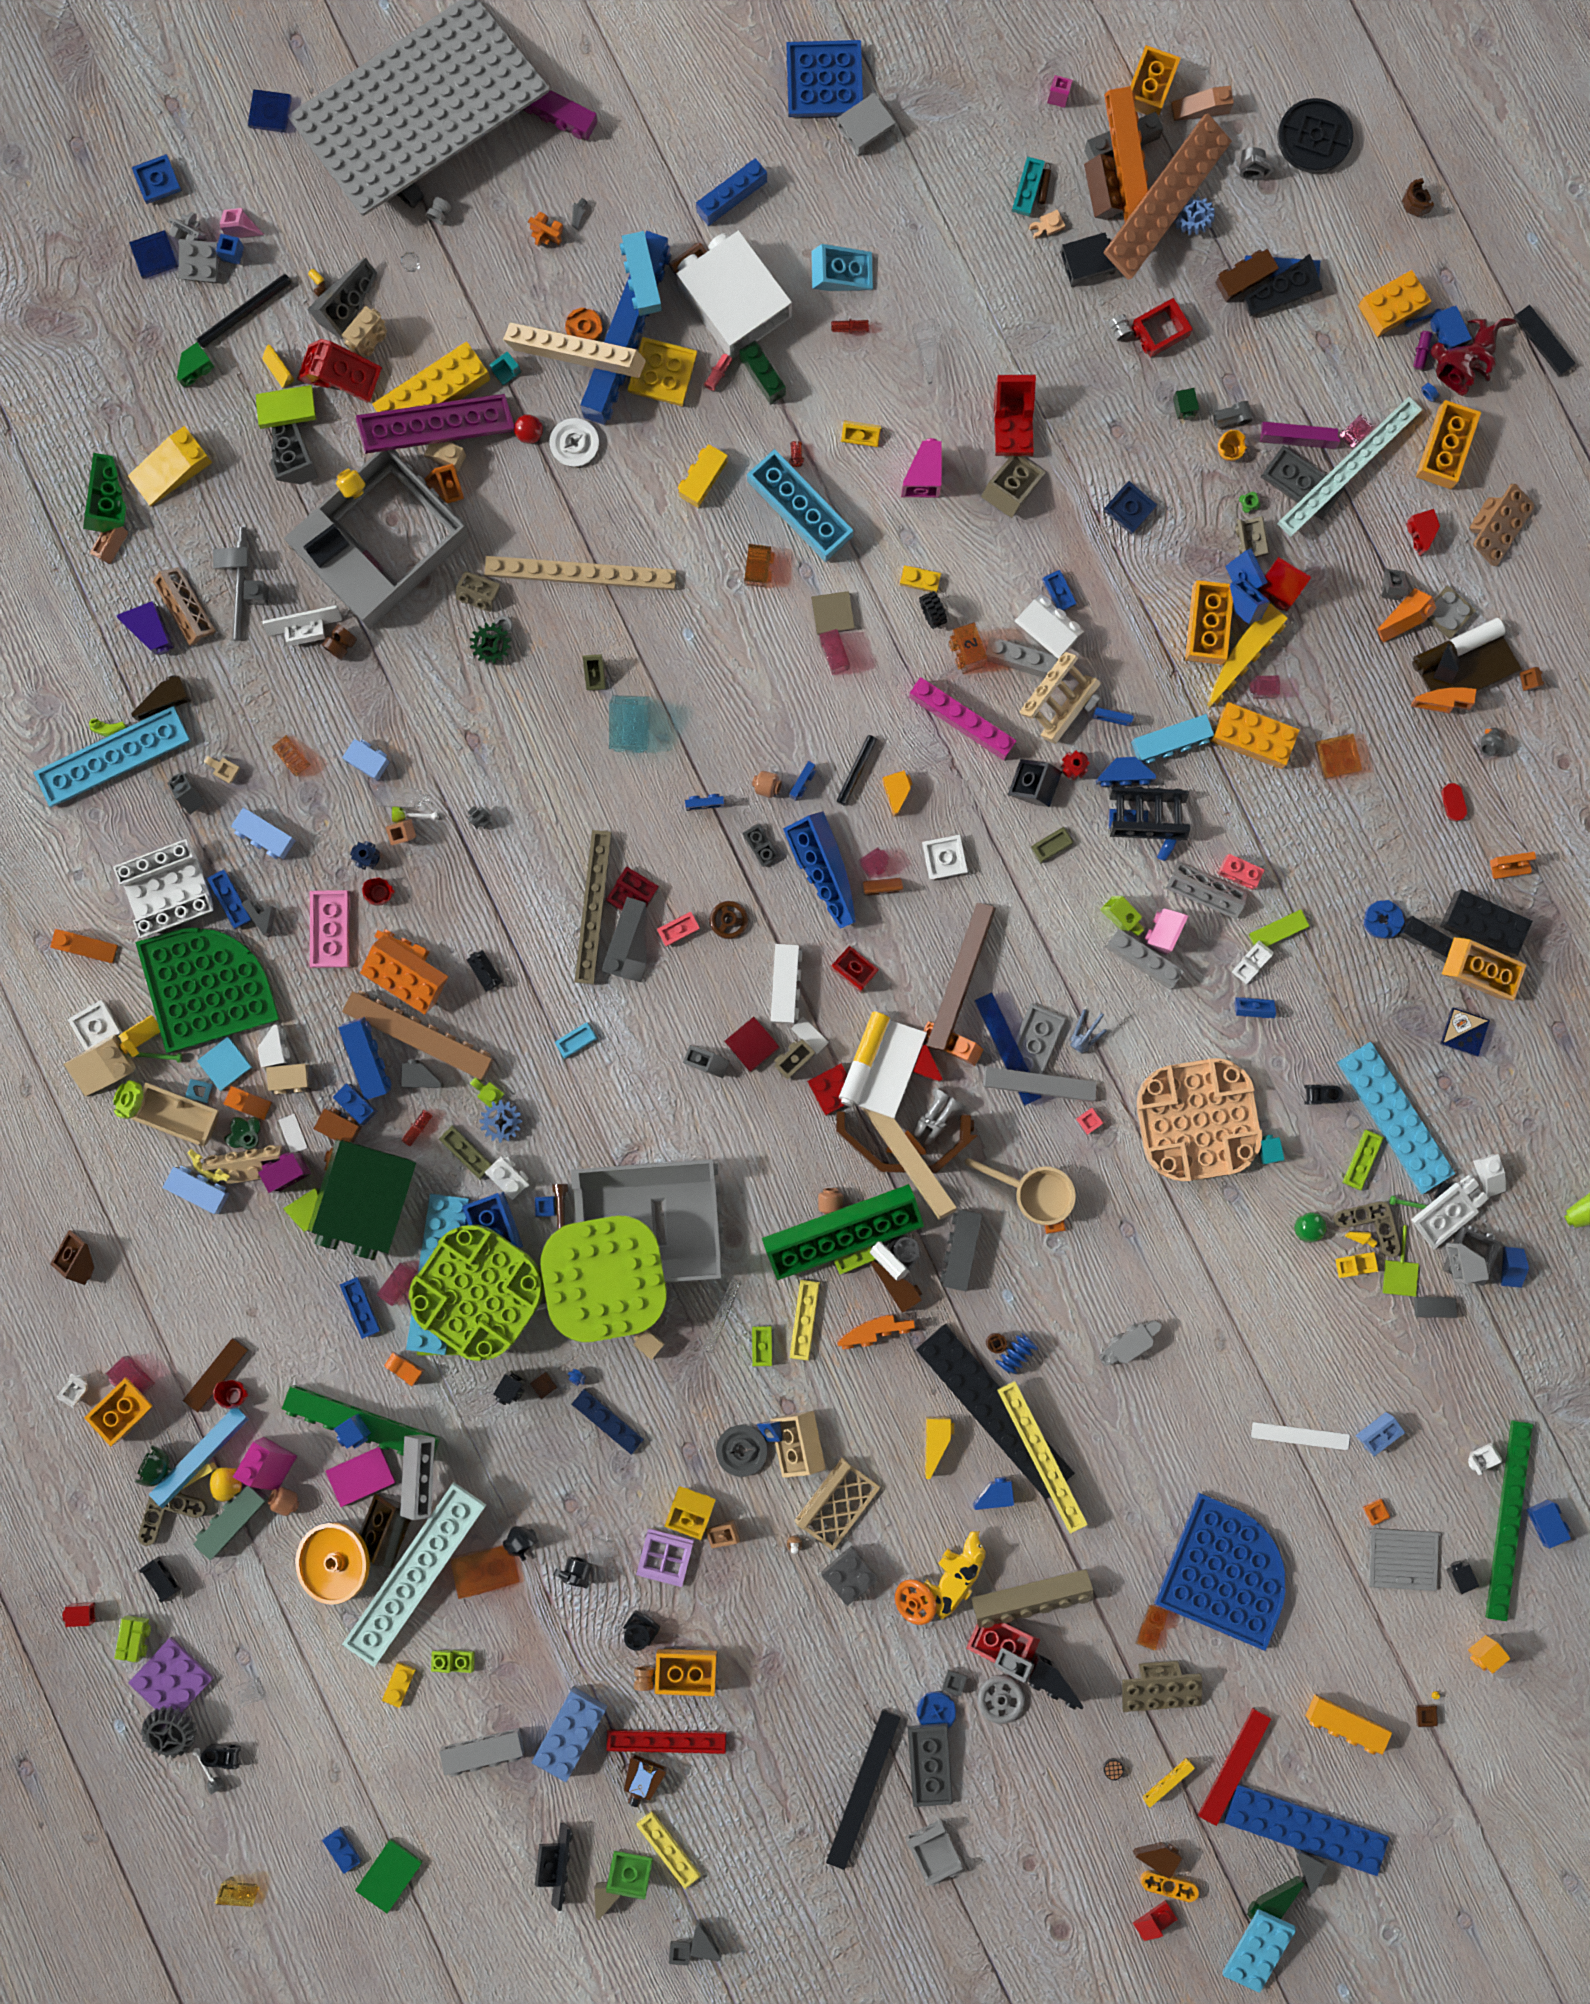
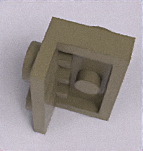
(1253, 536)

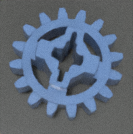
(1195, 216)
(509, 1121)

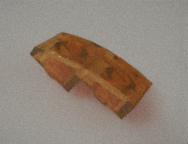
(1151, 1627)

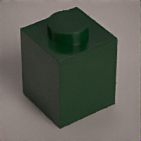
(1186, 404)

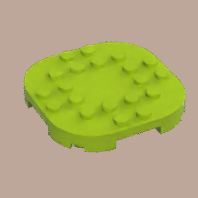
(603, 1278)
(476, 1292)

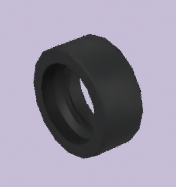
(411, 195)

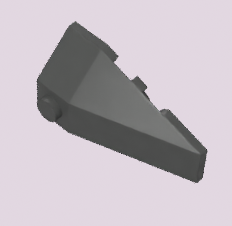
(344, 299)

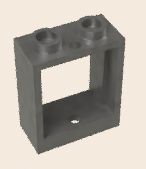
(1486, 1238)

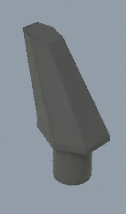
(577, 212)

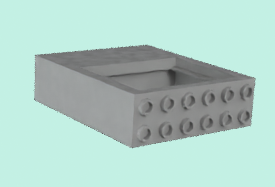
(350, 573)

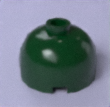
(153, 1468)

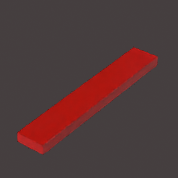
(666, 1741)
(1234, 1767)

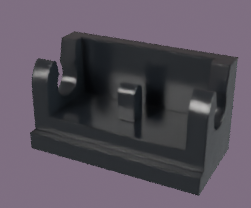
(160, 1579)

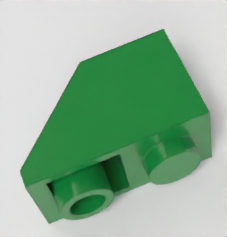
(193, 365)

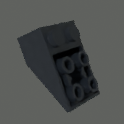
(1048, 1677)

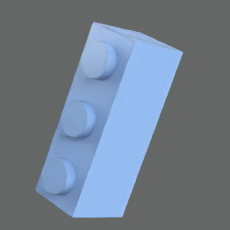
(262, 834)
(196, 1189)

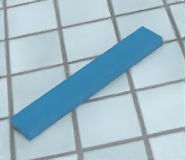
(198, 1457)

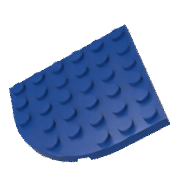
(1225, 1574)

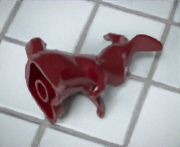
(1456, 364)

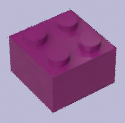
(284, 1173)

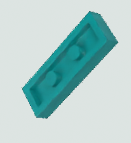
(1028, 186)

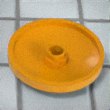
(332, 1563)

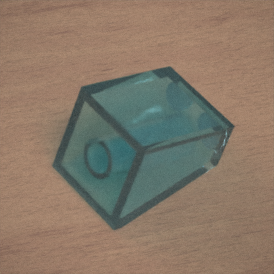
(629, 723)

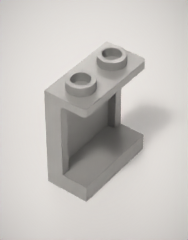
(865, 122)
(934, 1853)

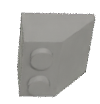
(1466, 1264)

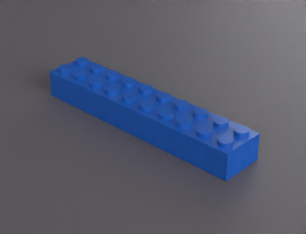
(624, 332)

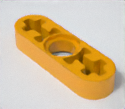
(1153, 1887)

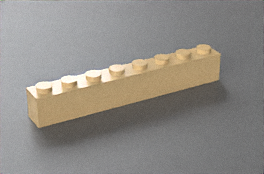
(574, 350)

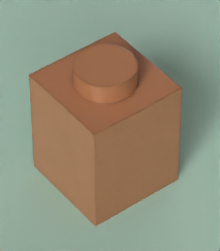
(401, 832)

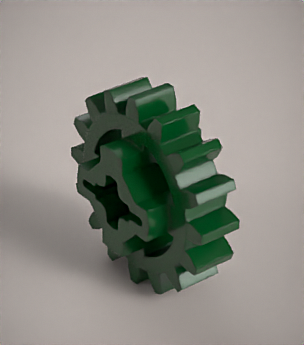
(484, 648)

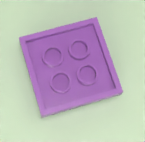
(170, 1678)

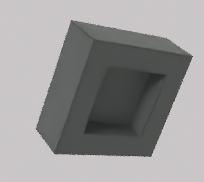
(954, 1682)
(679, 1953)

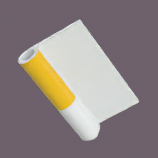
(882, 1065)

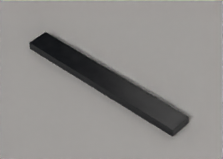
(863, 1789)

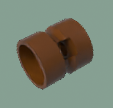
(339, 642)

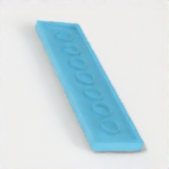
(112, 756)
(1395, 1118)
(442, 1216)

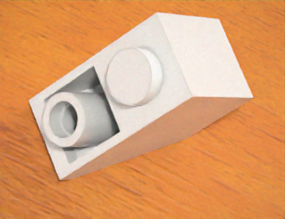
(272, 1048)

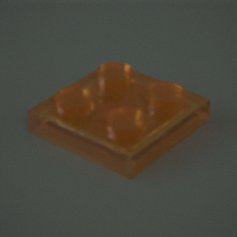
(1338, 756)

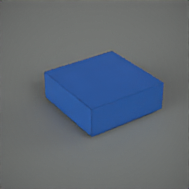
(545, 1206)

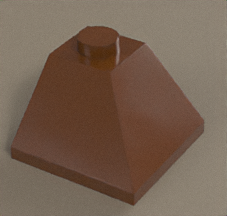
(74, 1259)

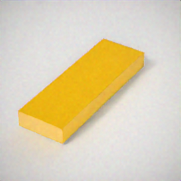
(1168, 1782)

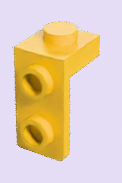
(138, 1035)

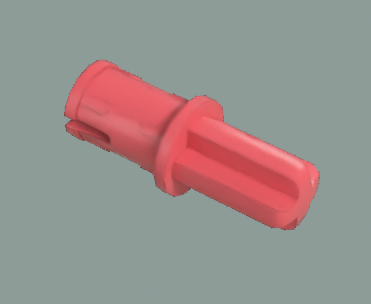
(718, 372)

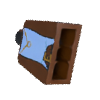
(642, 1779)

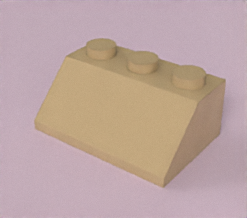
(801, 1448)

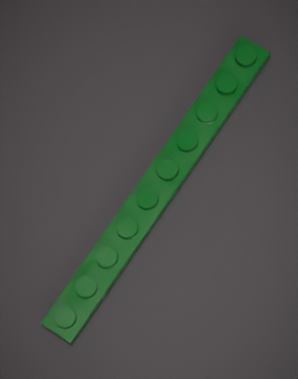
(1509, 1520)

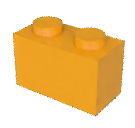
(1488, 1654)

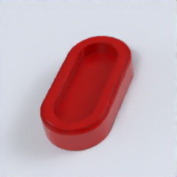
(1454, 802)

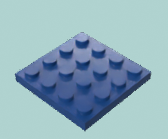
(823, 77)

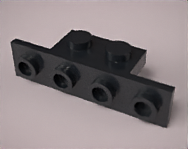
(553, 1864)

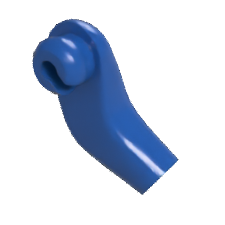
(1166, 849)

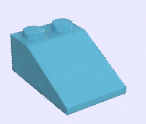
(841, 269)

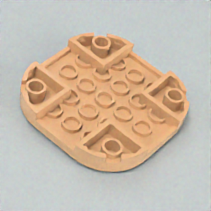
(1198, 1119)

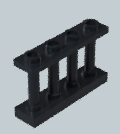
(1144, 829)

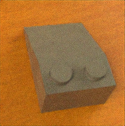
(1012, 484)

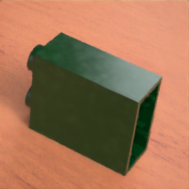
(361, 1199)

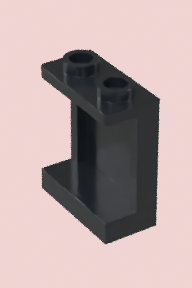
(1086, 258)

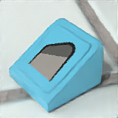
(198, 1090)

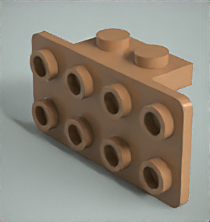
(1500, 523)

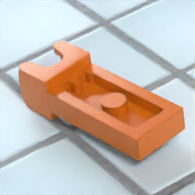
(415, 949)

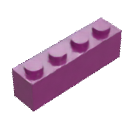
(564, 114)

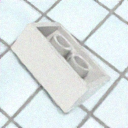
(1049, 626)

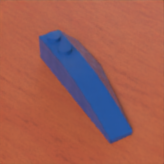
(821, 860)

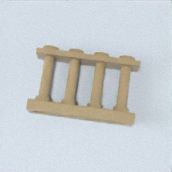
(1073, 705)

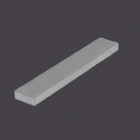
(1039, 1084)

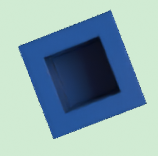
(230, 249)

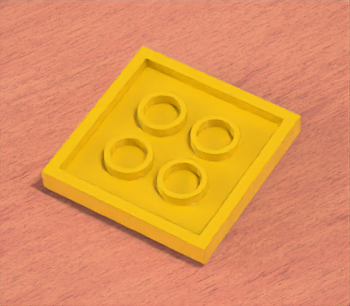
(664, 372)

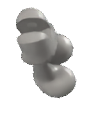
(937, 1126)

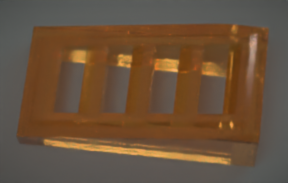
(301, 766)

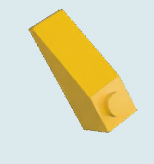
(937, 1439)

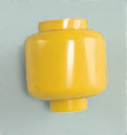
(350, 483)

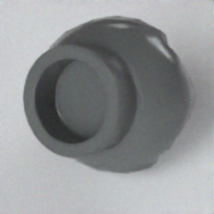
(1492, 743)

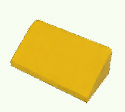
(277, 367)
(860, 433)

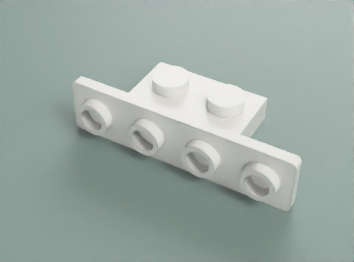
(303, 626)

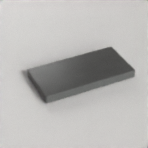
(1296, 478)
(930, 1765)

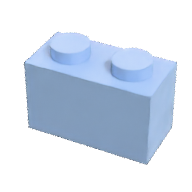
(365, 759)

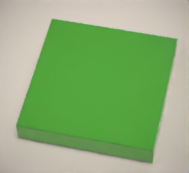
(629, 1875)

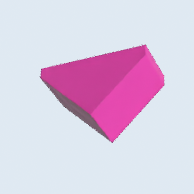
(1059, 91)

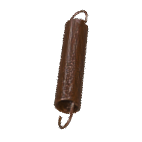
(1044, 186)

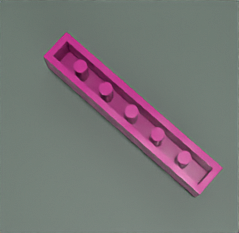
(962, 718)

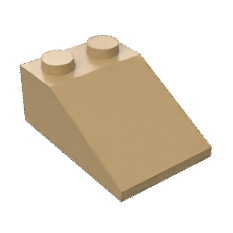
(100, 1066)

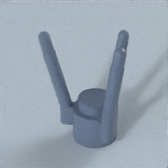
(1080, 1042)

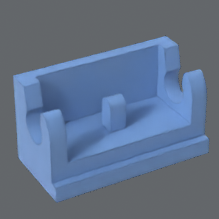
(1380, 1433)

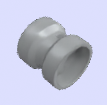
(439, 210)
(1121, 327)

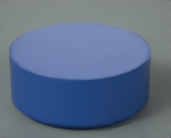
(1430, 392)

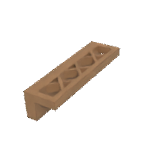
(179, 605)

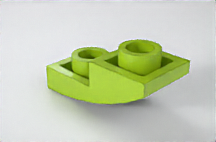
(452, 1660)

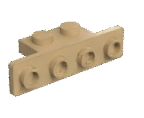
(242, 1165)

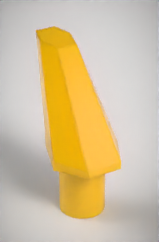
(1362, 1237)

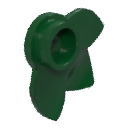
(242, 1131)

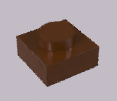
(543, 1385)

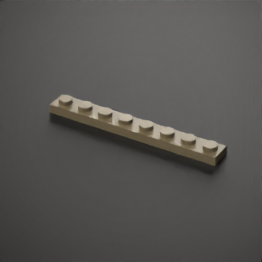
(593, 907)

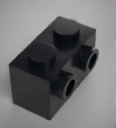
(509, 1388)

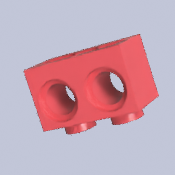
(1240, 871)

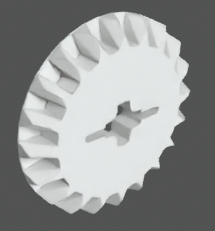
(577, 430)

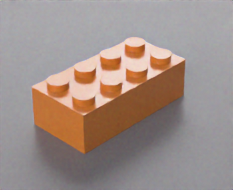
(404, 974)

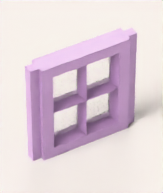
(665, 1557)

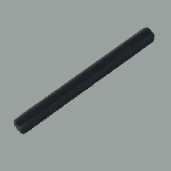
(244, 310)

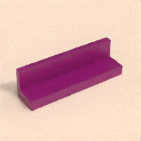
(1299, 435)

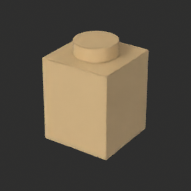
(648, 1343)

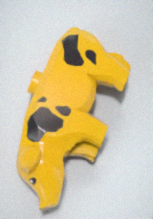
(959, 1575)

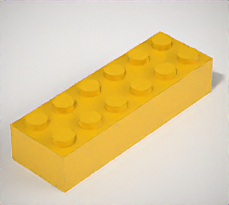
(443, 381)

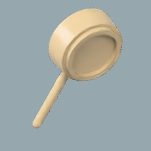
(1042, 1194)

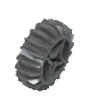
(156, 1729)

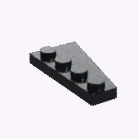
(1292, 284)

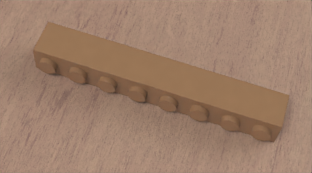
(421, 1037)

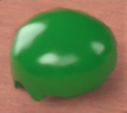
(1310, 1227)

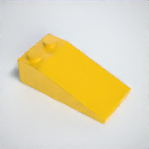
(169, 466)

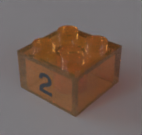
(968, 648)

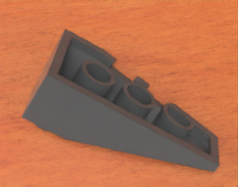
(290, 456)
(628, 946)

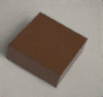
(1426, 1715)

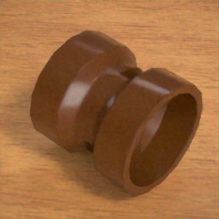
(996, 1343)

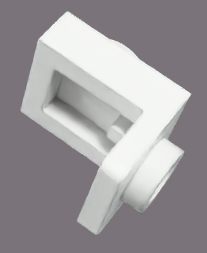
(73, 1390)
(1484, 1458)

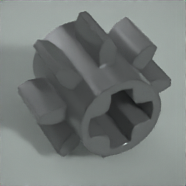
(479, 817)

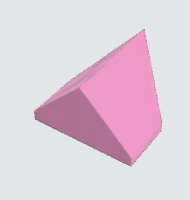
(238, 224)

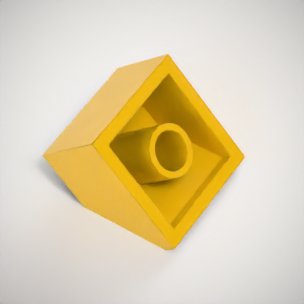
(690, 1512)

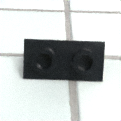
(484, 970)

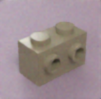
(794, 1059)

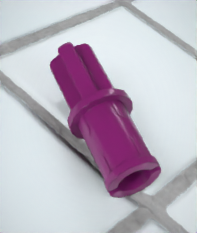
(1422, 350)

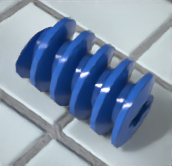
(1016, 1354)

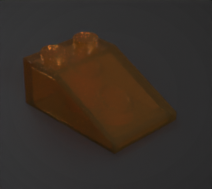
(483, 1571)

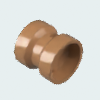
(644, 1678)

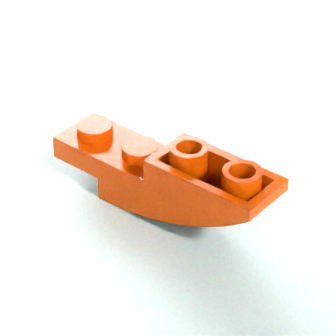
(866, 1332)

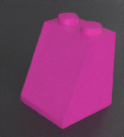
(925, 472)
(265, 1465)

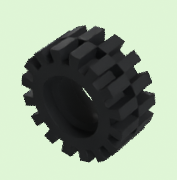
(933, 609)

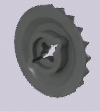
(734, 1463)

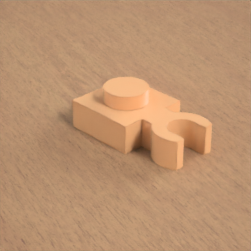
(1050, 223)

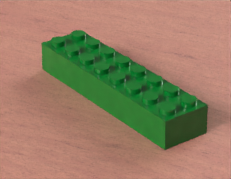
(843, 1232)

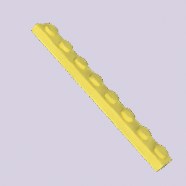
(1042, 1457)

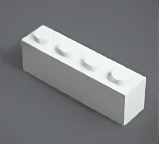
(784, 983)

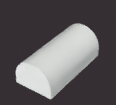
(889, 1261)

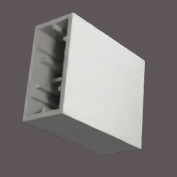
(733, 293)

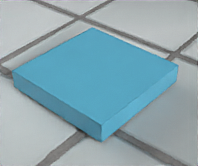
(224, 1064)

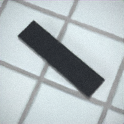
(1544, 340)

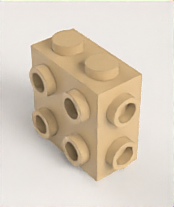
(365, 332)

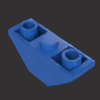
(1125, 772)

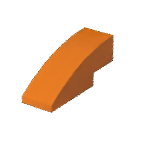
(1445, 699)

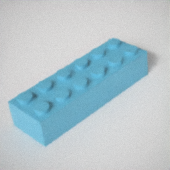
(800, 505)

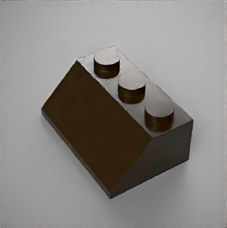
(384, 1530)

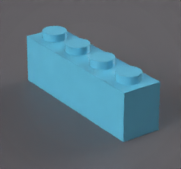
(641, 273)
(1173, 738)

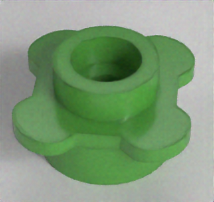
(1255, 504)

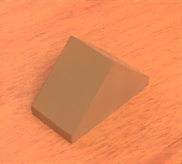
(723, 1534)

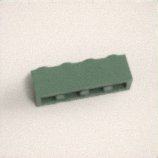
(230, 1521)

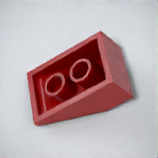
(1283, 584)
(989, 1641)

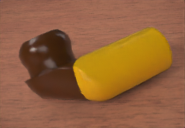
(319, 280)

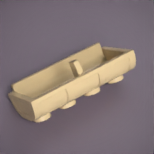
(176, 1115)

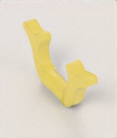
(219, 1175)

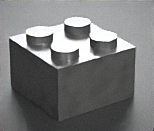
(849, 1575)

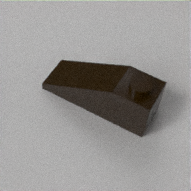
(167, 694)

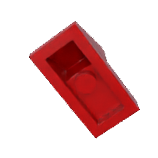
(1154, 1921)

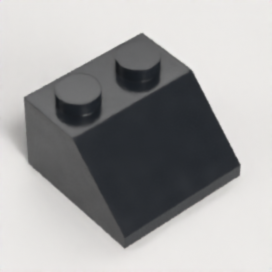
(1035, 782)

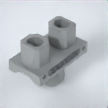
(178, 227)

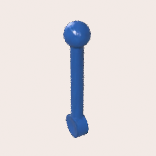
(1408, 323)

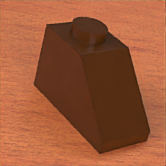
(1160, 1857)

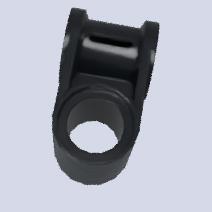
(1319, 1094)
(225, 1756)

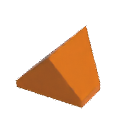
(445, 483)

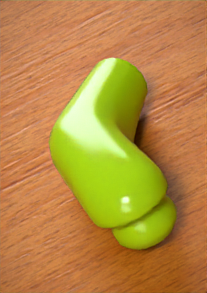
(105, 729)

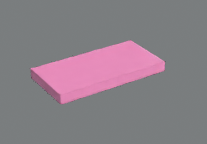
(330, 929)

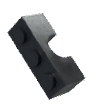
(1420, 933)

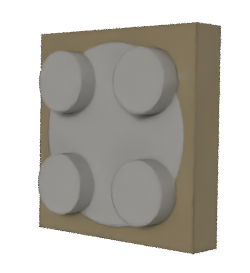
(1450, 612)

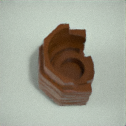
(1416, 199)

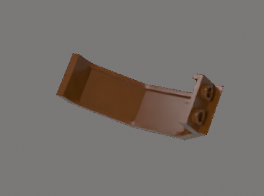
(966, 1128)

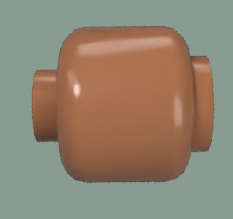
(767, 784)
(830, 1200)
(283, 1501)

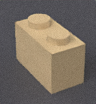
(288, 1078)

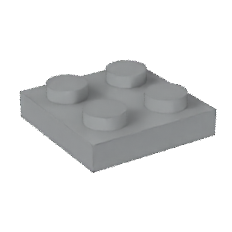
(198, 261)

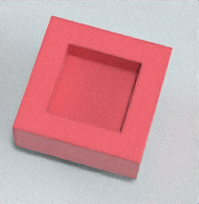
(1089, 1121)

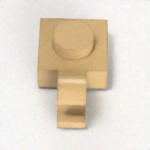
(224, 769)

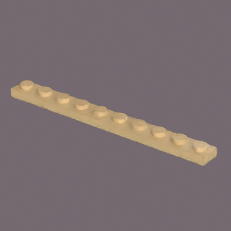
(580, 573)

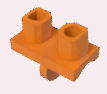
(544, 233)

